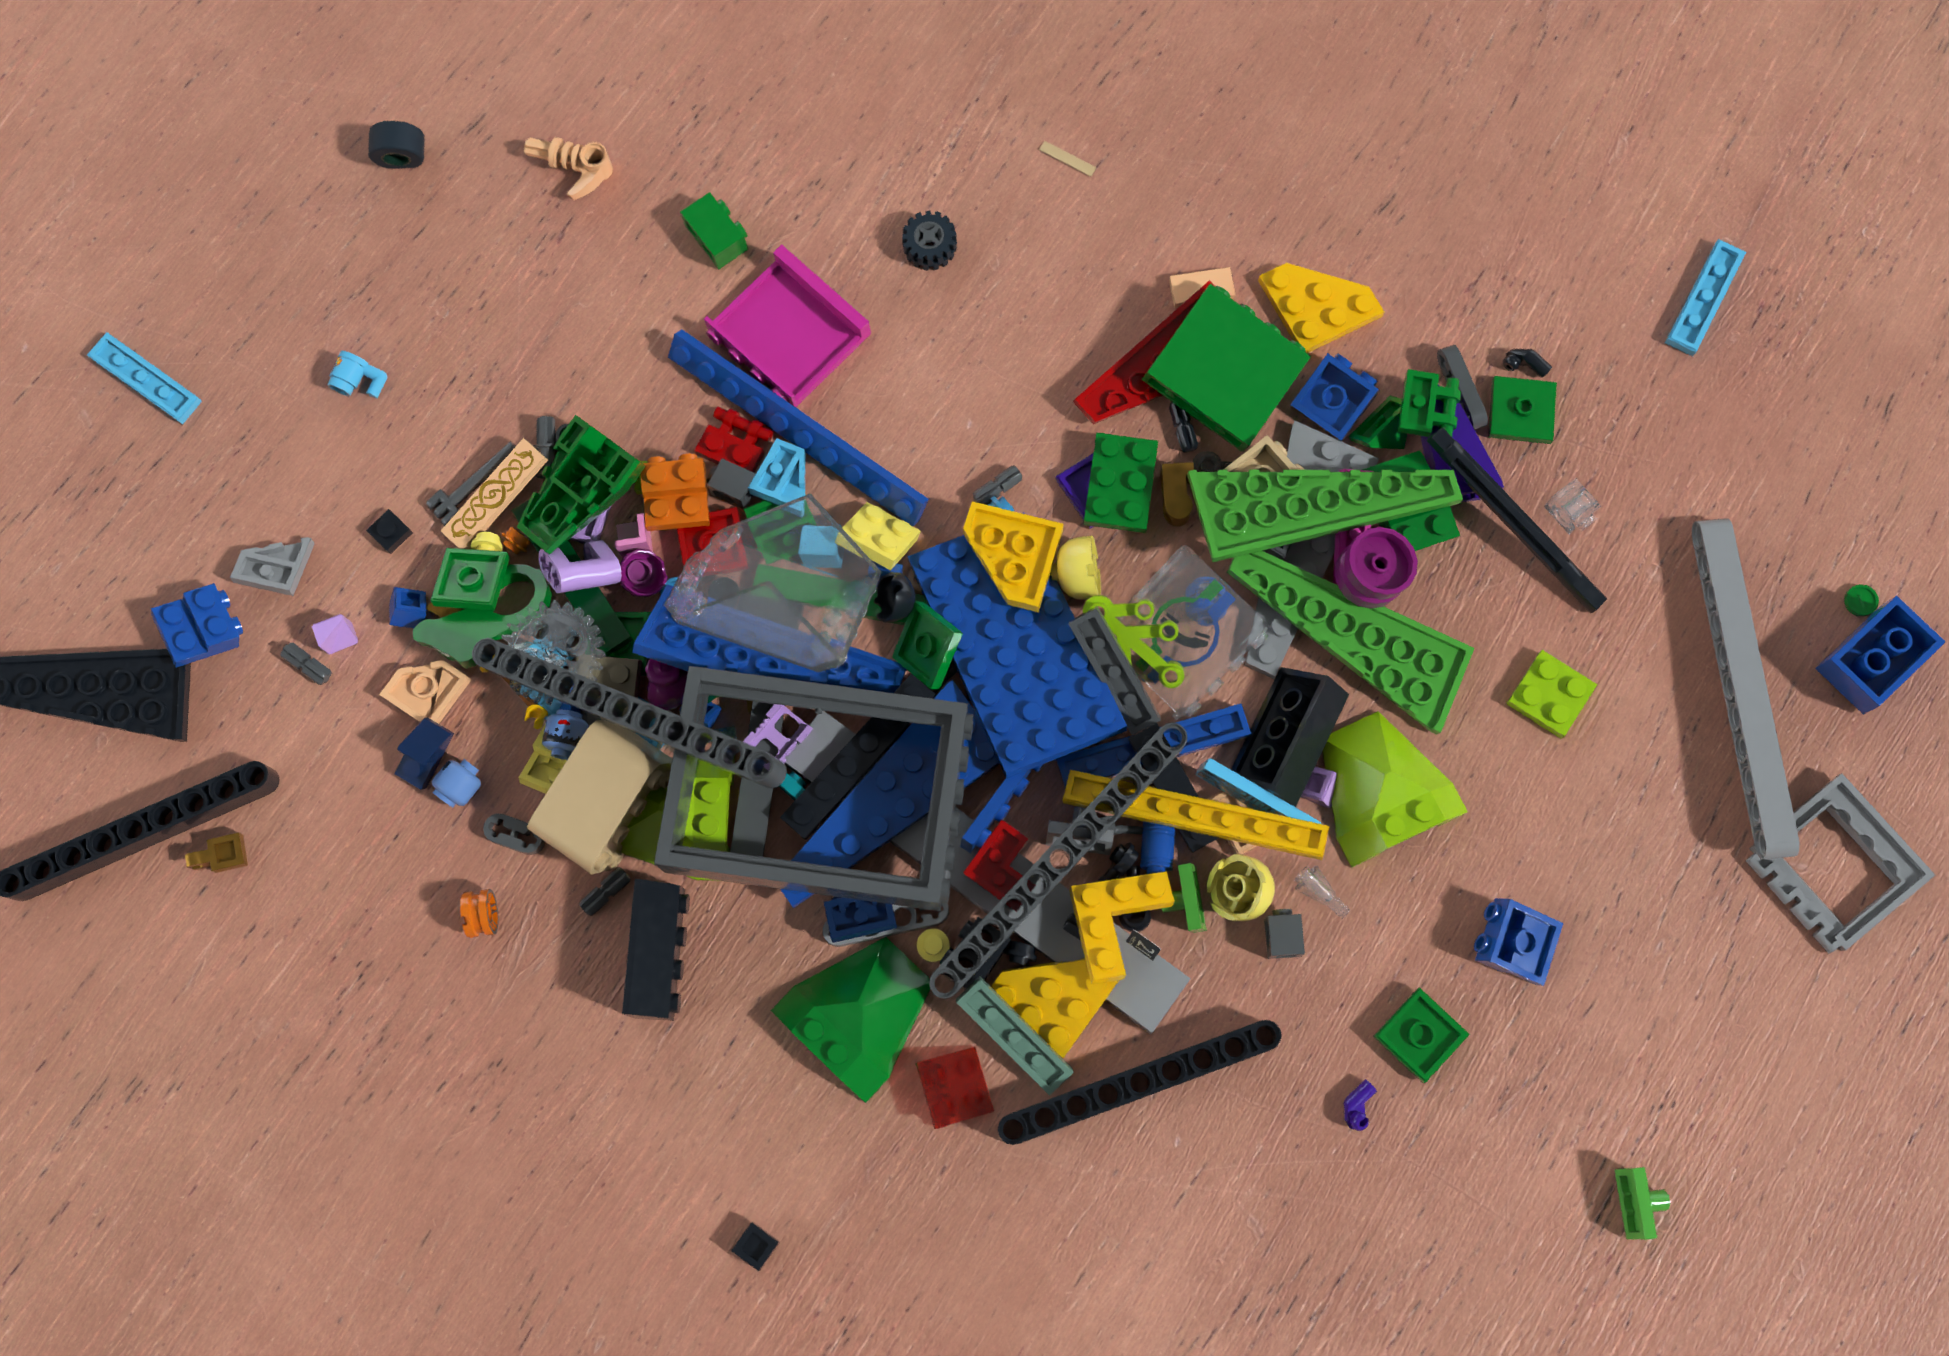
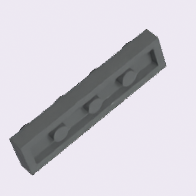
(1114, 669)

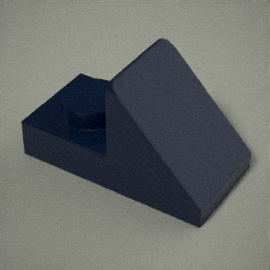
(423, 752)

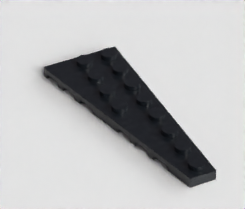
(107, 689)

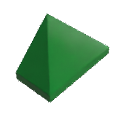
(1381, 427)

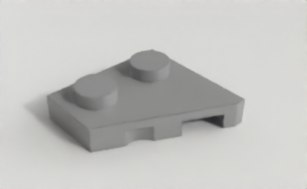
(273, 567)

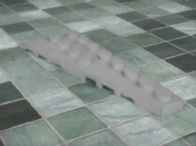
(1313, 452)

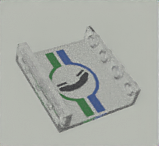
(1212, 634)

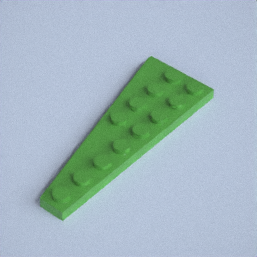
(1275, 509)
(1386, 649)

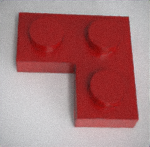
(992, 863)

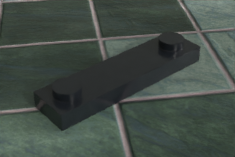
(1170, 779)

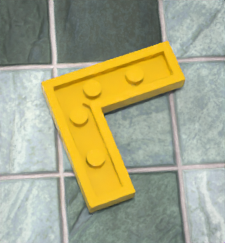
(1094, 908)

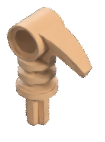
(578, 157)

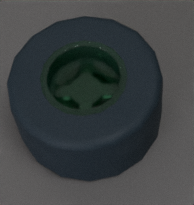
(396, 145)

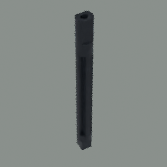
(1517, 520)

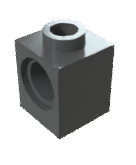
(730, 483)
(1284, 934)

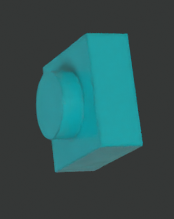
(793, 785)

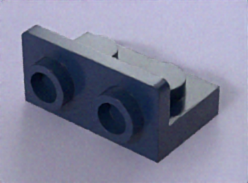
(857, 918)

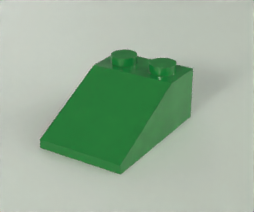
(1421, 528)

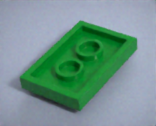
(1121, 482)

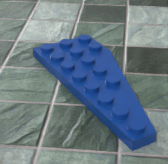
(685, 647)

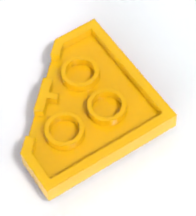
(1318, 305)
(1014, 551)
(1054, 999)

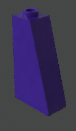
(1469, 440)

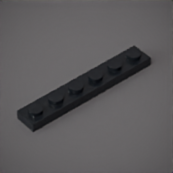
(849, 766)

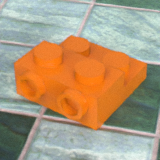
(675, 493)

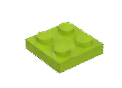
(1551, 694)

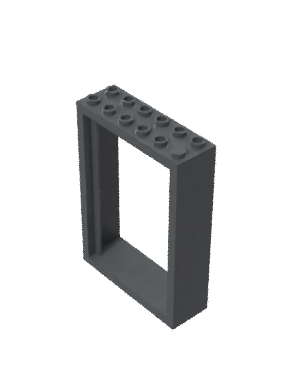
(943, 822)

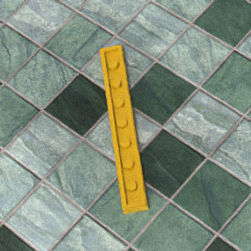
(1205, 816)

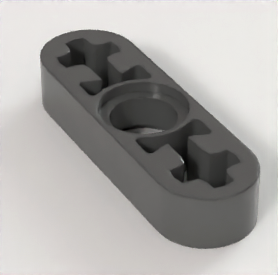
(1453, 366)

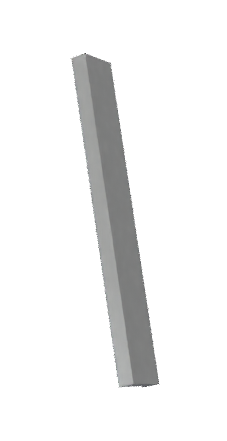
(1148, 984)

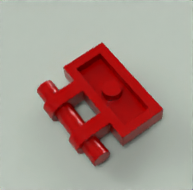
(720, 444)

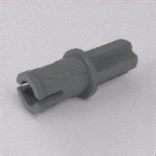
(545, 441)

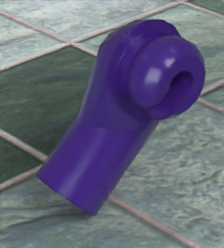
(1355, 1106)

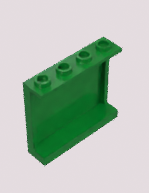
(1227, 367)

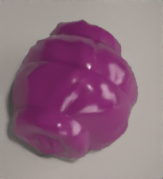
(665, 685)

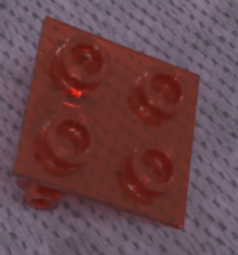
(954, 1087)

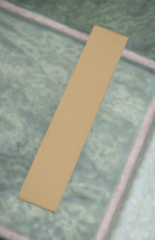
(1067, 158)

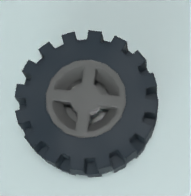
(925, 230)

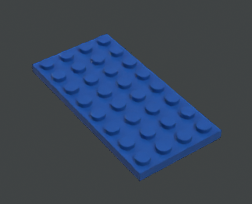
(1016, 663)

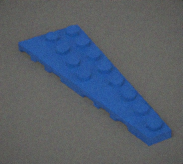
(891, 795)

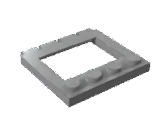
(1875, 839)

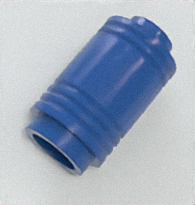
(1157, 848)

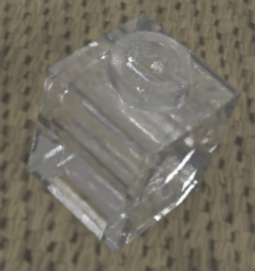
(1573, 507)

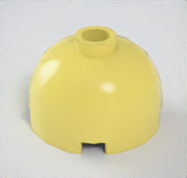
(1078, 568)
(1240, 888)

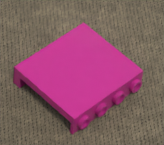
(789, 328)

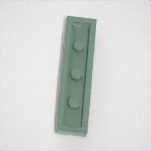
(1014, 1035)

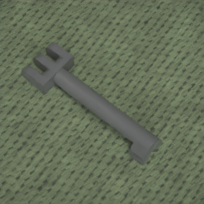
(450, 502)

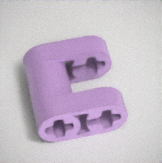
(597, 569)

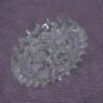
(562, 625)

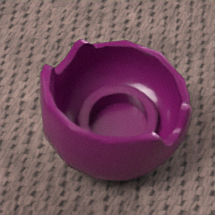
(642, 573)

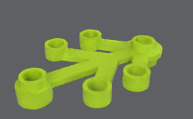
(1130, 636)

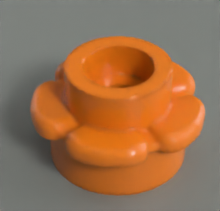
(515, 541)

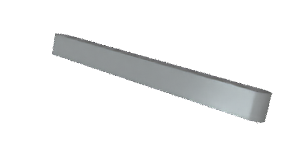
(1745, 690)

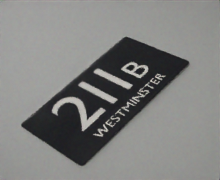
(1143, 945)

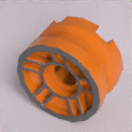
(479, 913)

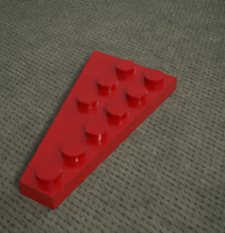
(1121, 384)

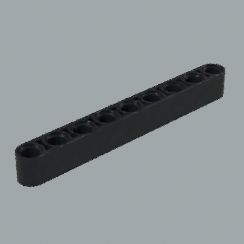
(122, 831)
(1156, 1081)

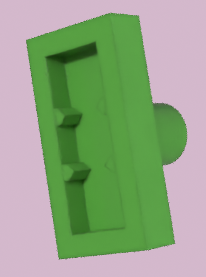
(1189, 898)
(1639, 1203)

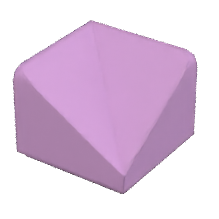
(335, 634)

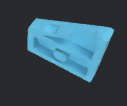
(781, 474)

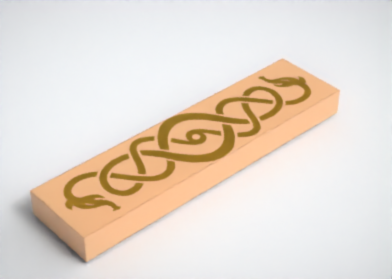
(494, 494)

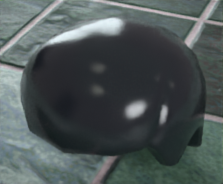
(894, 597)

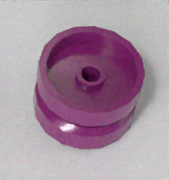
(1376, 567)

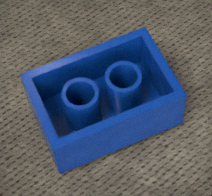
(1880, 655)

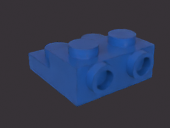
(1336, 395)
(197, 625)
(1518, 940)

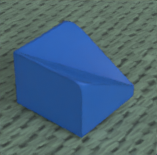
(407, 607)

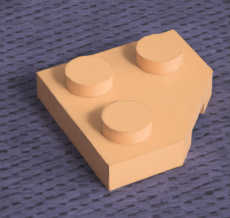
(426, 690)

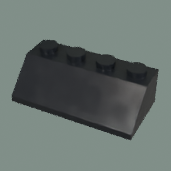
(1290, 732)
(655, 950)

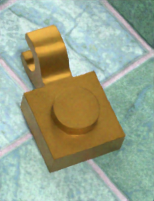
(222, 854)

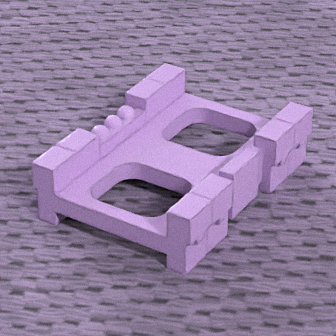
(768, 731)

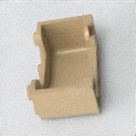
(599, 795)

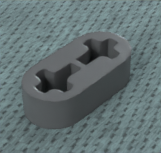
(512, 841)

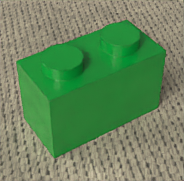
(714, 230)

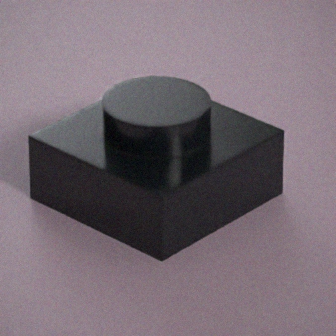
(389, 531)
(755, 1246)

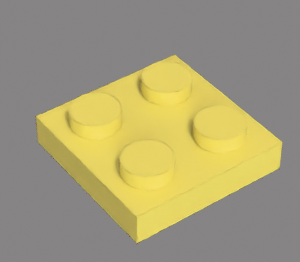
(881, 535)

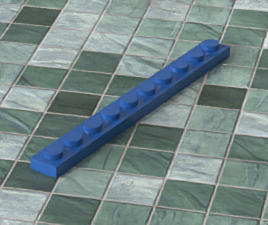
(797, 428)

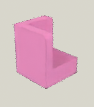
(633, 536)

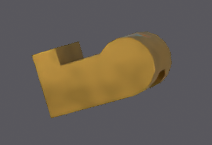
(1175, 501)

